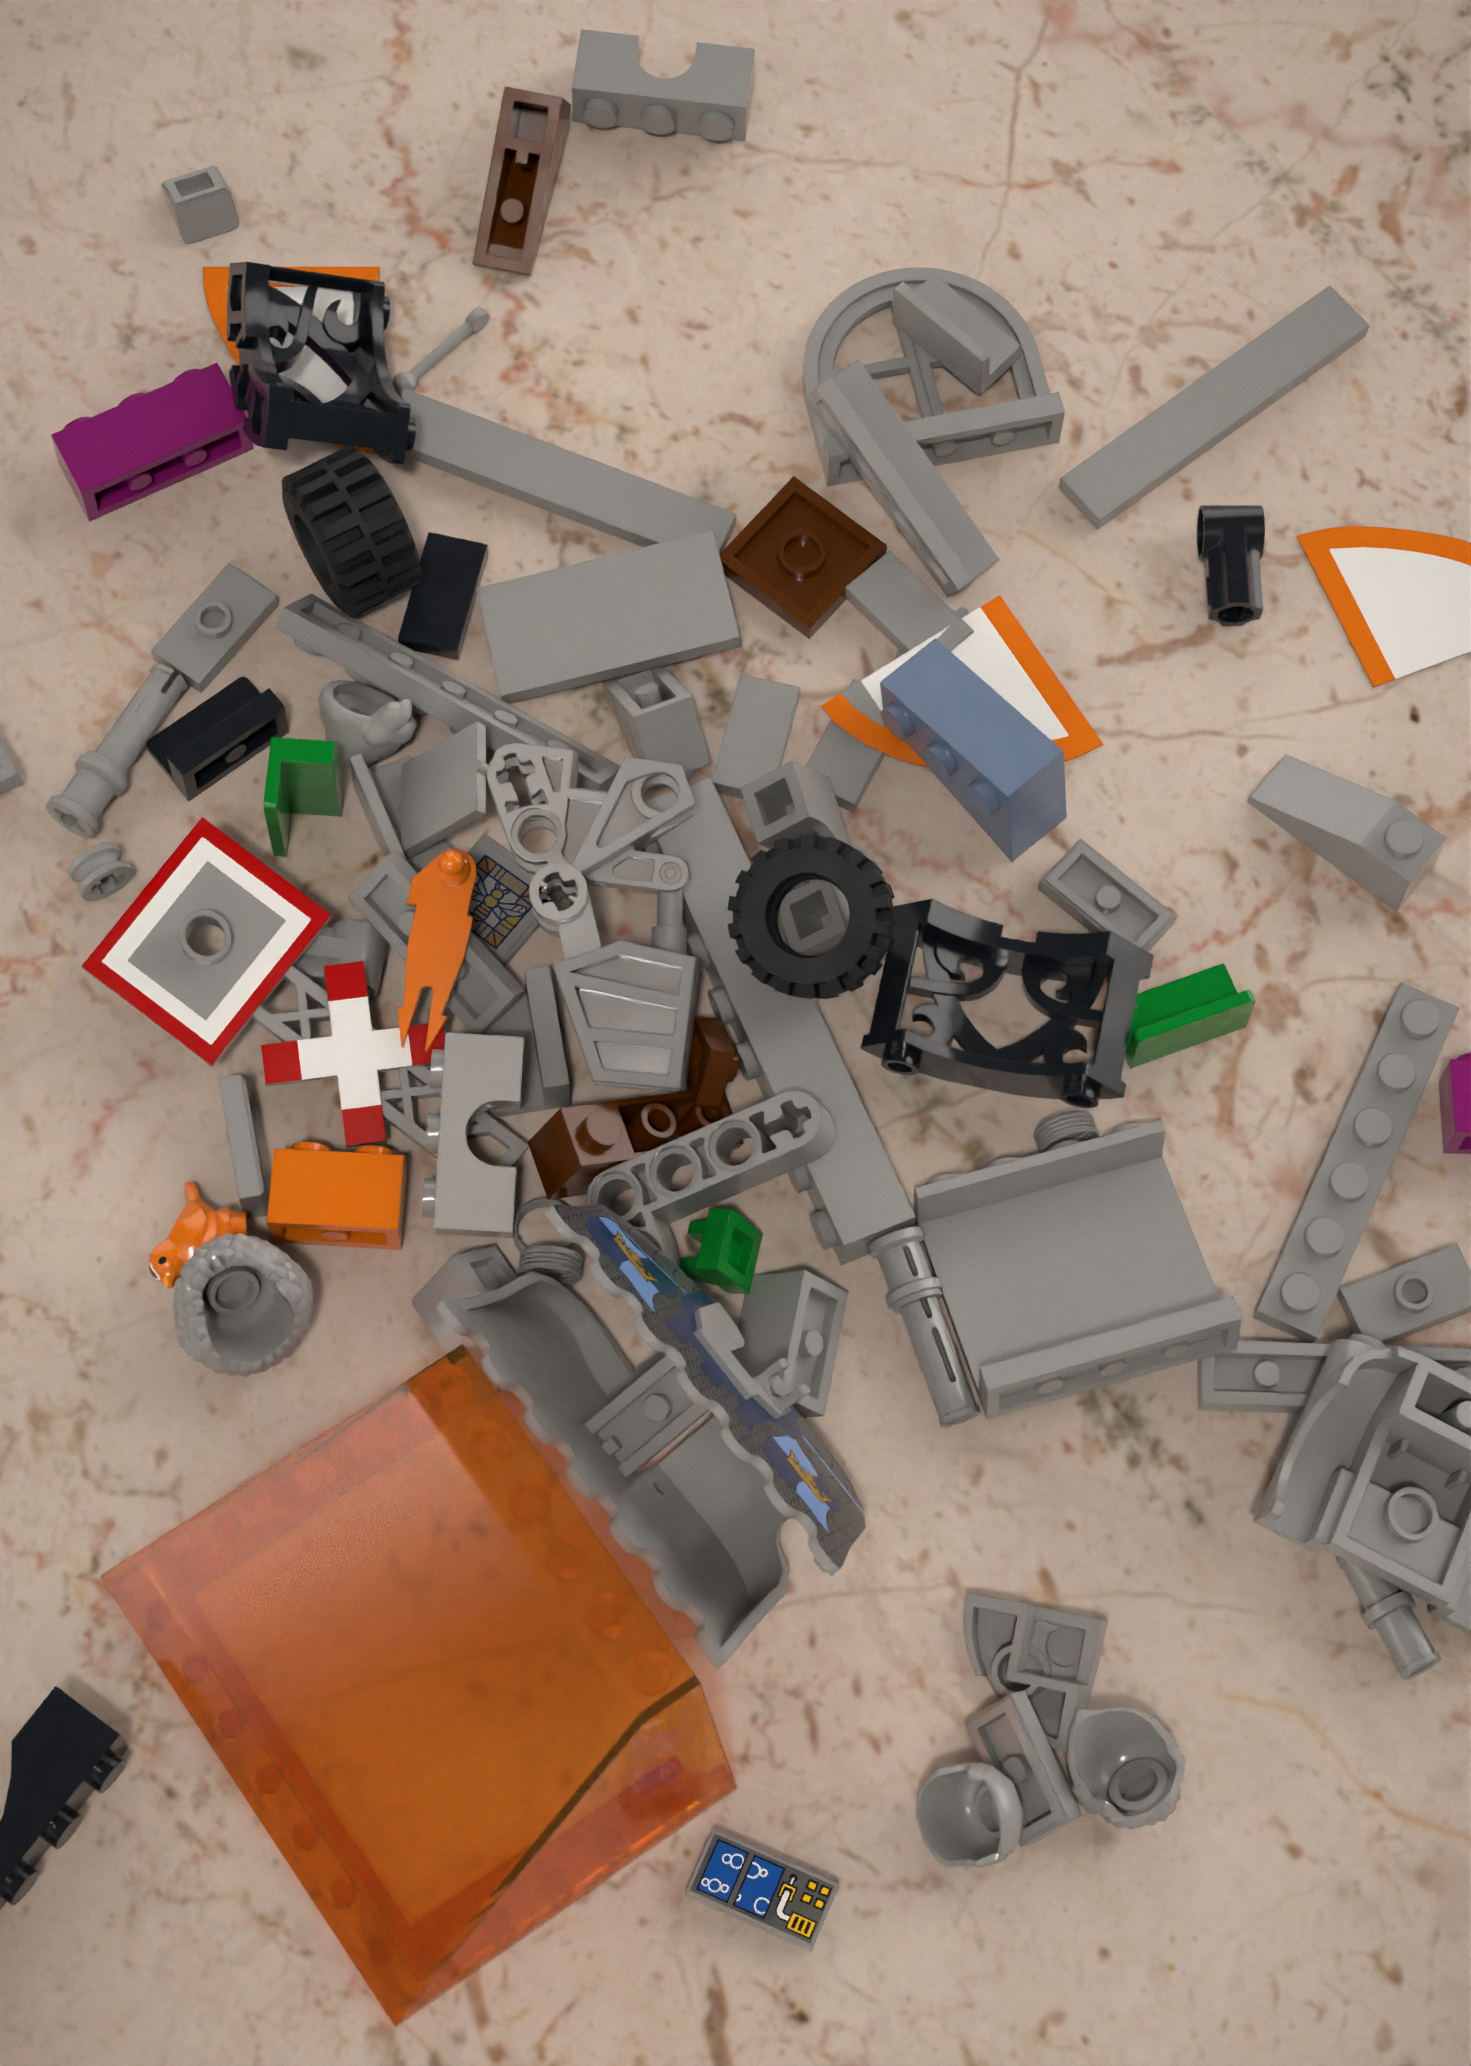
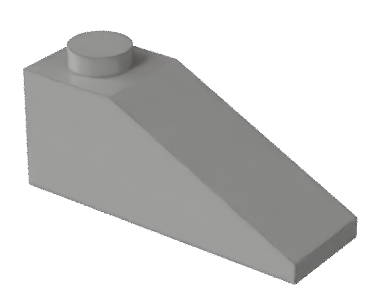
(1351, 828)

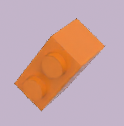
(337, 1196)

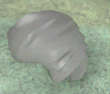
(1124, 1766)

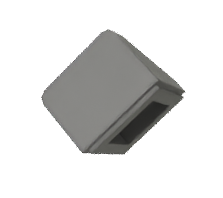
(201, 204)

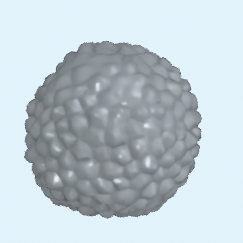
(241, 1305)

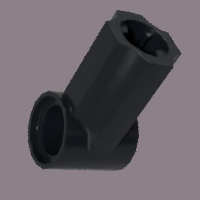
(1232, 546)

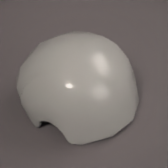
(969, 1815)

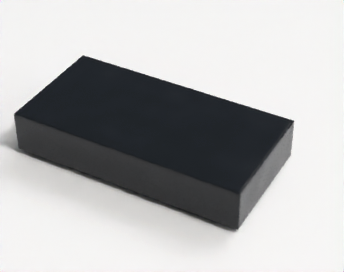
(445, 597)

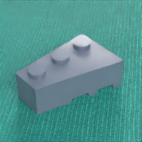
(977, 747)

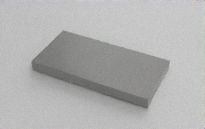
(608, 617)

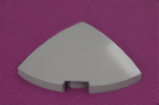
(1035, 1651)

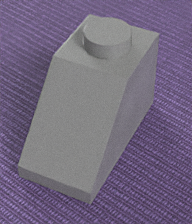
(658, 718)

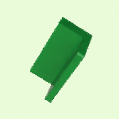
(300, 780)
(1186, 1014)

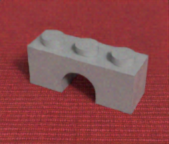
(704, 101)
(790, 804)
(474, 1077)

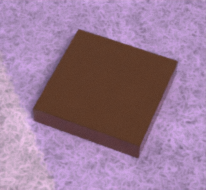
(800, 556)

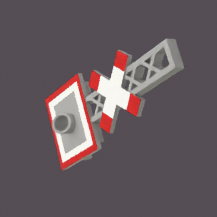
(214, 996)

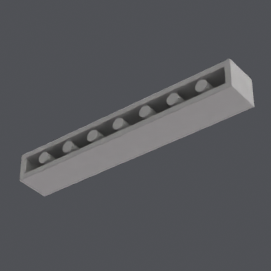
(782, 1039)

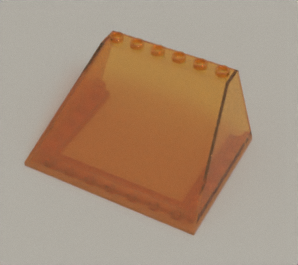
(427, 1680)

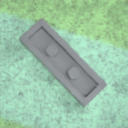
(483, 985)

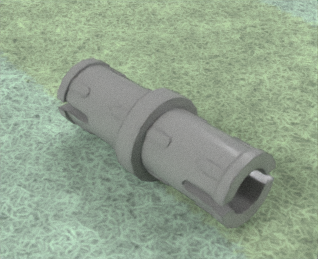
(1392, 1615)

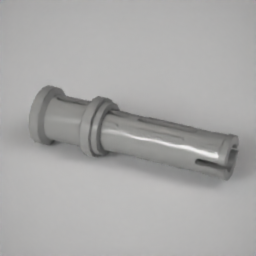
(103, 772)
(916, 1296)

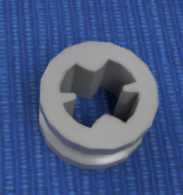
(100, 871)

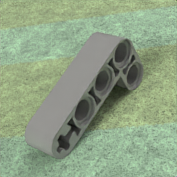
(713, 1175)

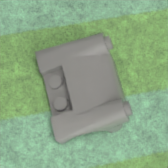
(1383, 1472)

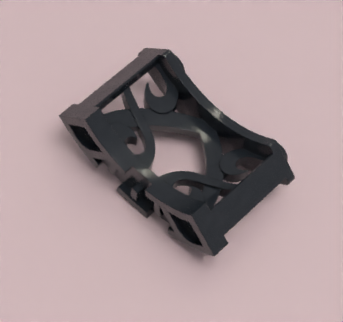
(279, 408)
(959, 938)

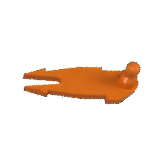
(437, 936)

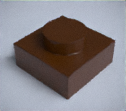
(711, 1062)

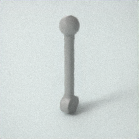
(474, 323)

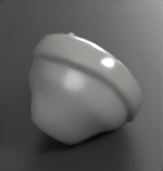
(364, 720)

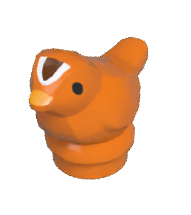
(194, 1226)

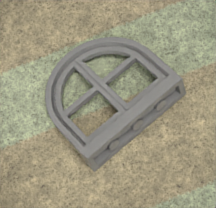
(944, 437)

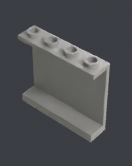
(1071, 1269)

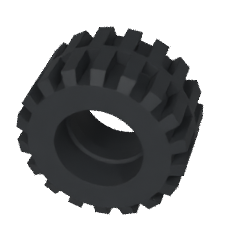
(351, 531)
(758, 904)

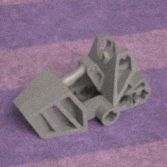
(624, 999)

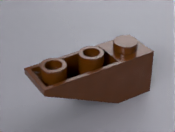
(598, 1136)

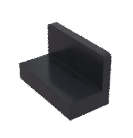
(218, 736)

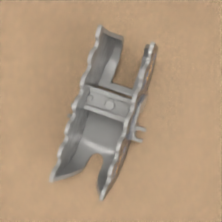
(717, 1501)

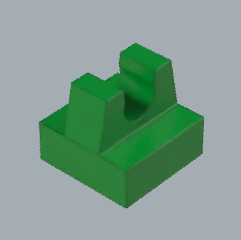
(726, 1251)

